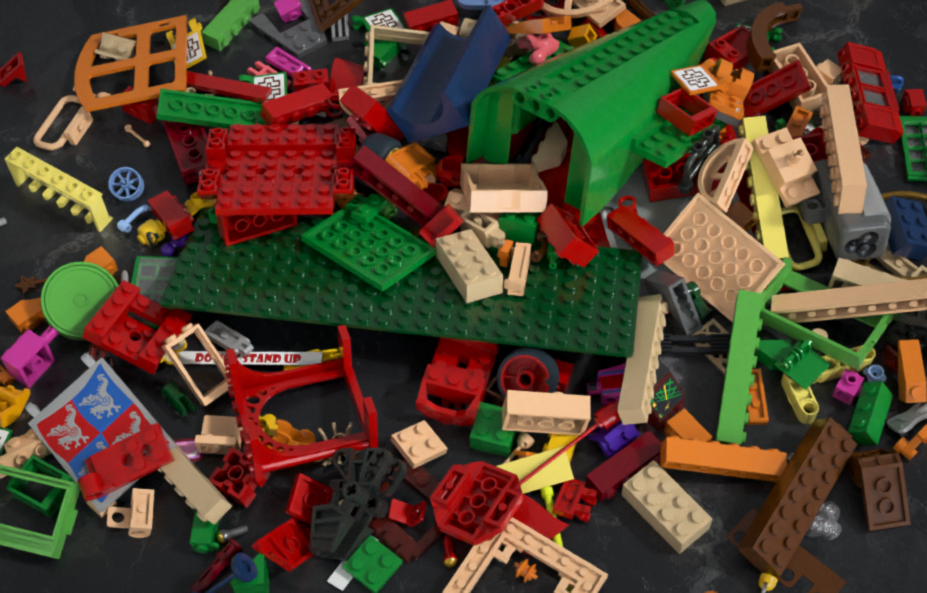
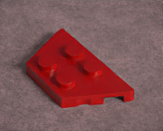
(286, 544)

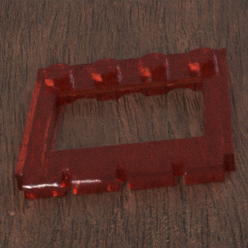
(394, 535)

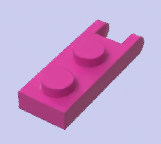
(285, 62)

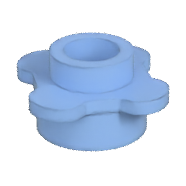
(875, 369)

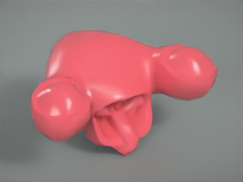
(541, 45)

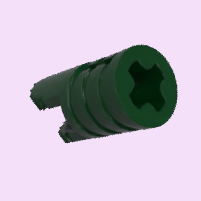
(178, 398)

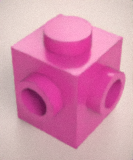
(288, 9)
(848, 387)

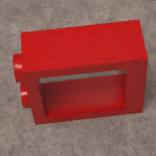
(702, 111)

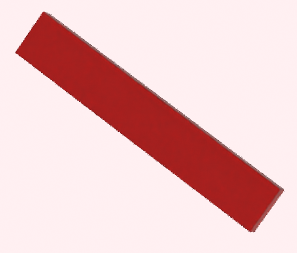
(228, 87)

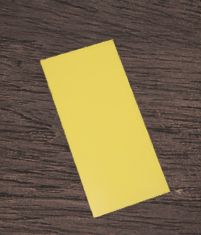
(554, 473)

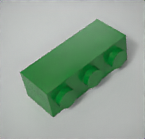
(870, 413)

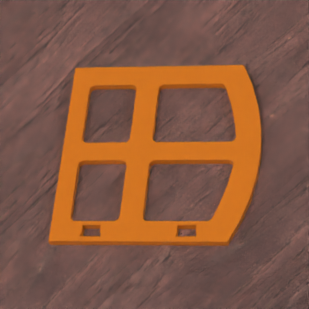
(140, 63)

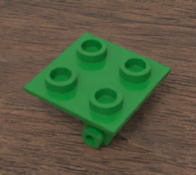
(802, 364)

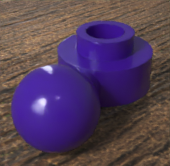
(169, 249)

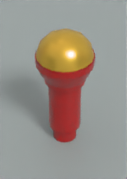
(450, 558)

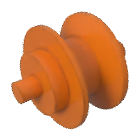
(525, 570)

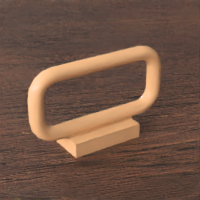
(74, 130)

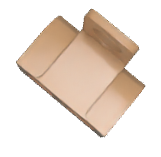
(138, 517)

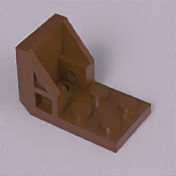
(883, 487)

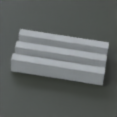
(341, 38)

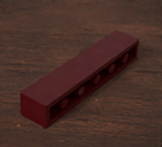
(394, 186)

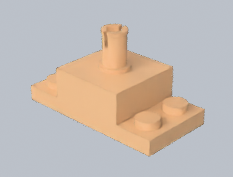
(788, 166)

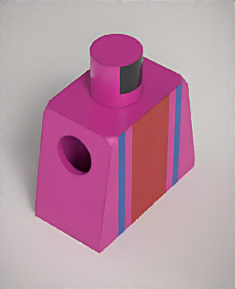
(608, 384)

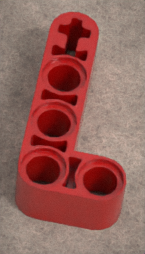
(513, 10)

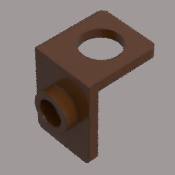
(490, 393)

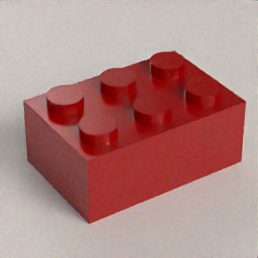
(567, 235)

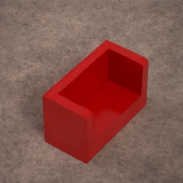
(441, 225)

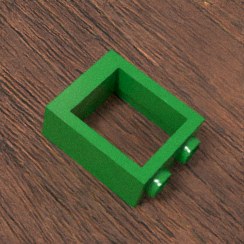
(53, 499)

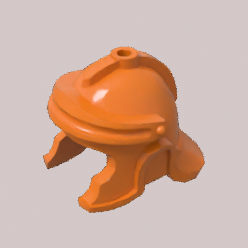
(292, 436)

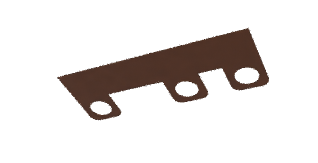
(801, 563)

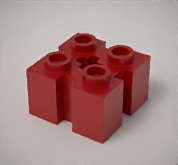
(236, 479)

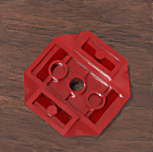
(476, 501)

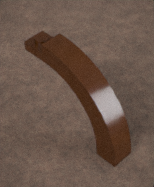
(757, 45)

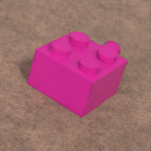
(30, 356)

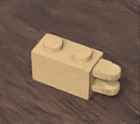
(484, 228)

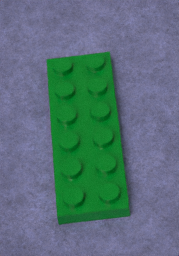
(207, 109)

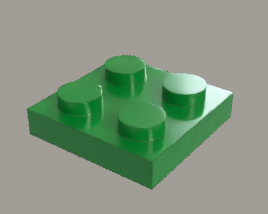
(372, 564)

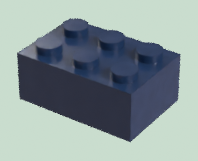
(908, 228)

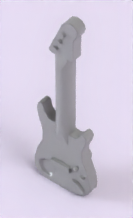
(905, 421)

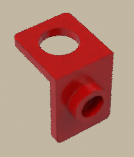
(406, 513)

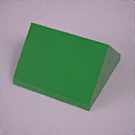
(259, 584)

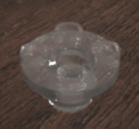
(826, 522)

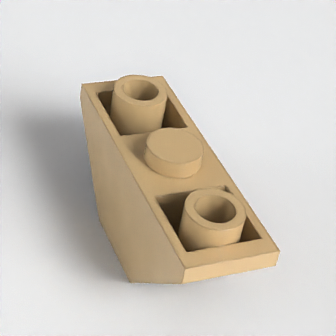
(551, 150)

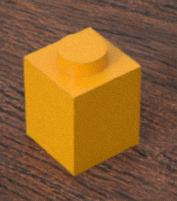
(581, 35)

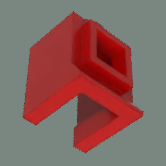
(914, 102)

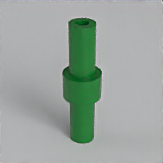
(551, 256)

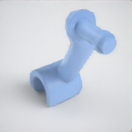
(124, 225)

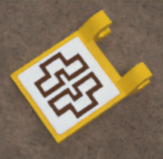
(195, 45)

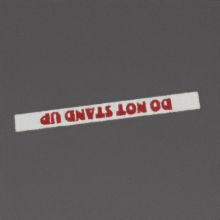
(255, 358)

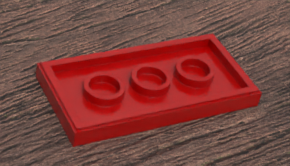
(775, 89)

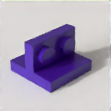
(613, 439)

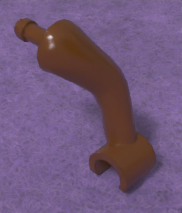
(536, 256)

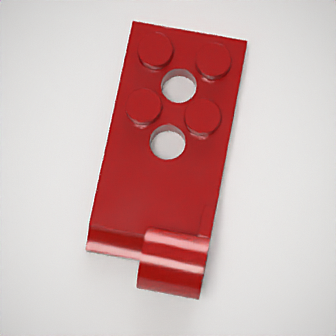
(108, 468)

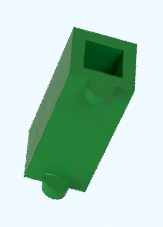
(385, 51)
(203, 535)

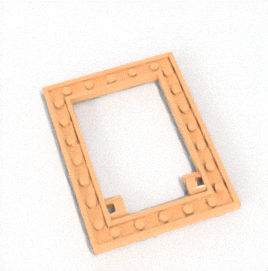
(517, 536)

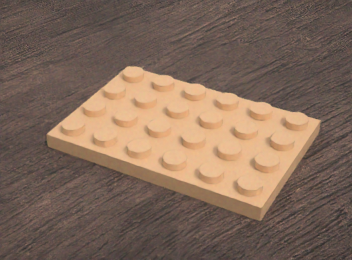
(718, 255)

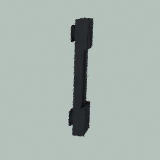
(524, 155)
(718, 342)

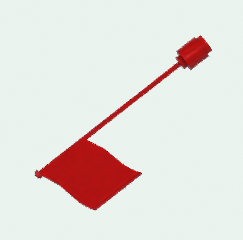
(535, 515)

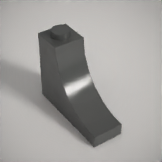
(678, 298)

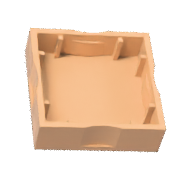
(503, 188)

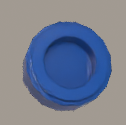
(897, 82)

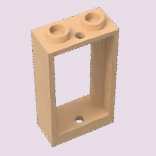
(216, 391)

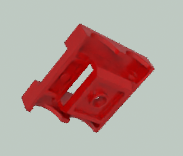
(113, 327)

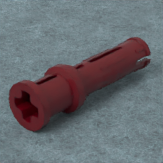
(221, 560)

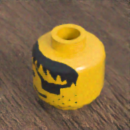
(151, 232)

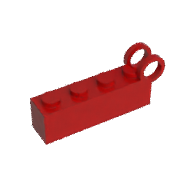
(300, 105)
(639, 233)

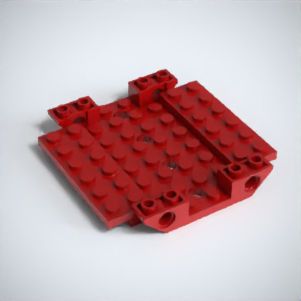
(278, 169)

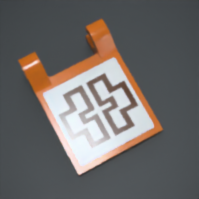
(700, 78)

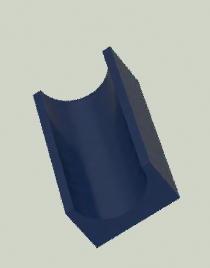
(448, 78)

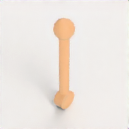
(128, 128)

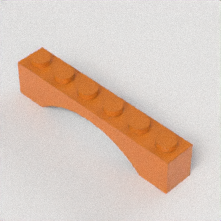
(28, 313)

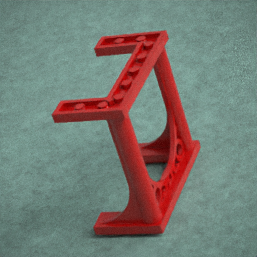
(252, 384)

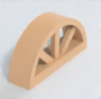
(379, 91)
(737, 155)

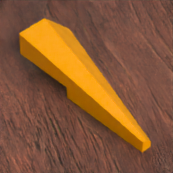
(11, 404)

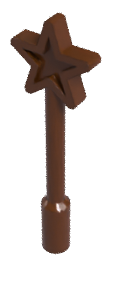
(29, 284)

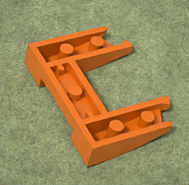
(541, 26)

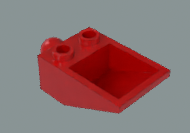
(730, 48)

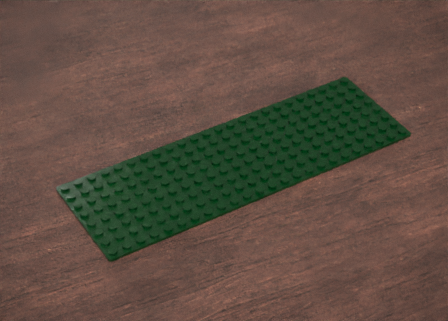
(288, 280)

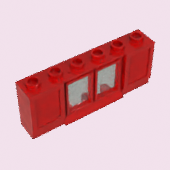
(870, 92)

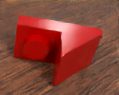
(13, 69)

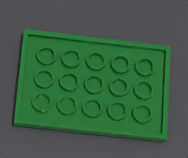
(374, 252)

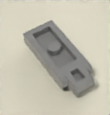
(228, 338)

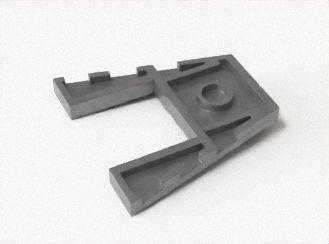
(297, 40)

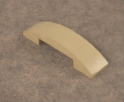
(900, 265)

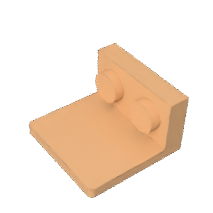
(218, 435)

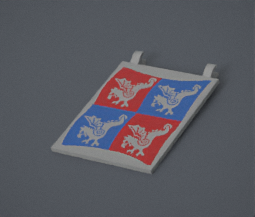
(89, 418)

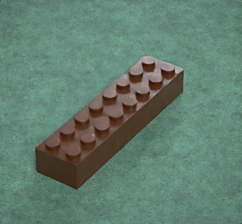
(797, 497)

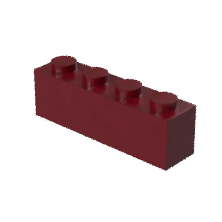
(624, 465)

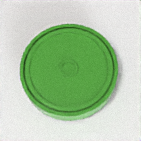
(75, 296)

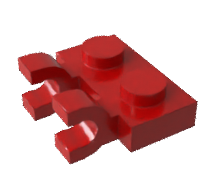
(569, 497)

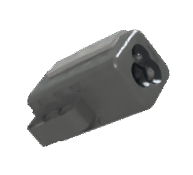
(849, 234)

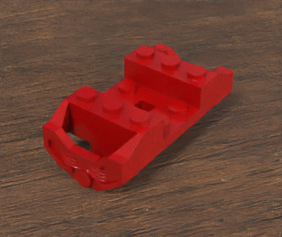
(455, 384)

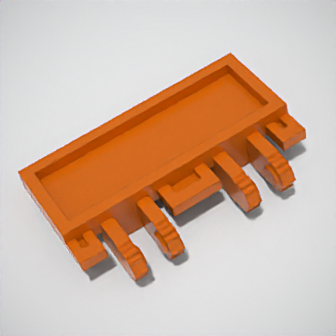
(414, 164)

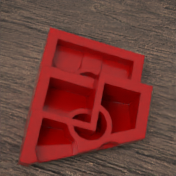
(344, 75)

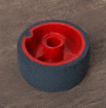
(529, 361)

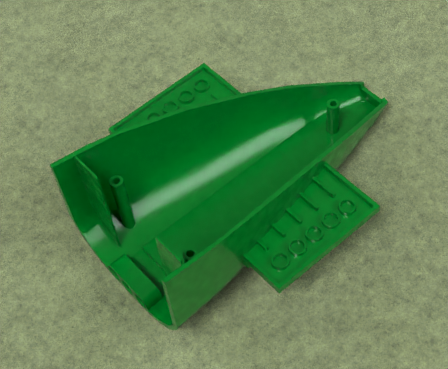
(607, 98)

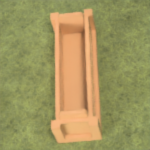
(519, 269)

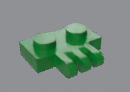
(364, 208)

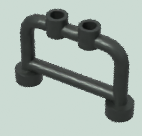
(710, 138)

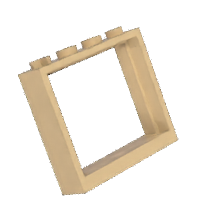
(388, 34)

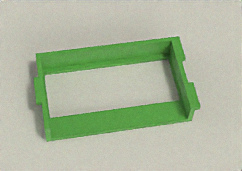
(800, 283)
(36, 542)

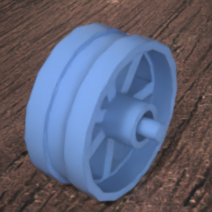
(126, 184)

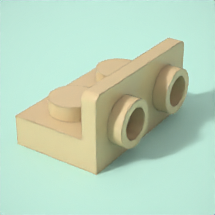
(116, 47)

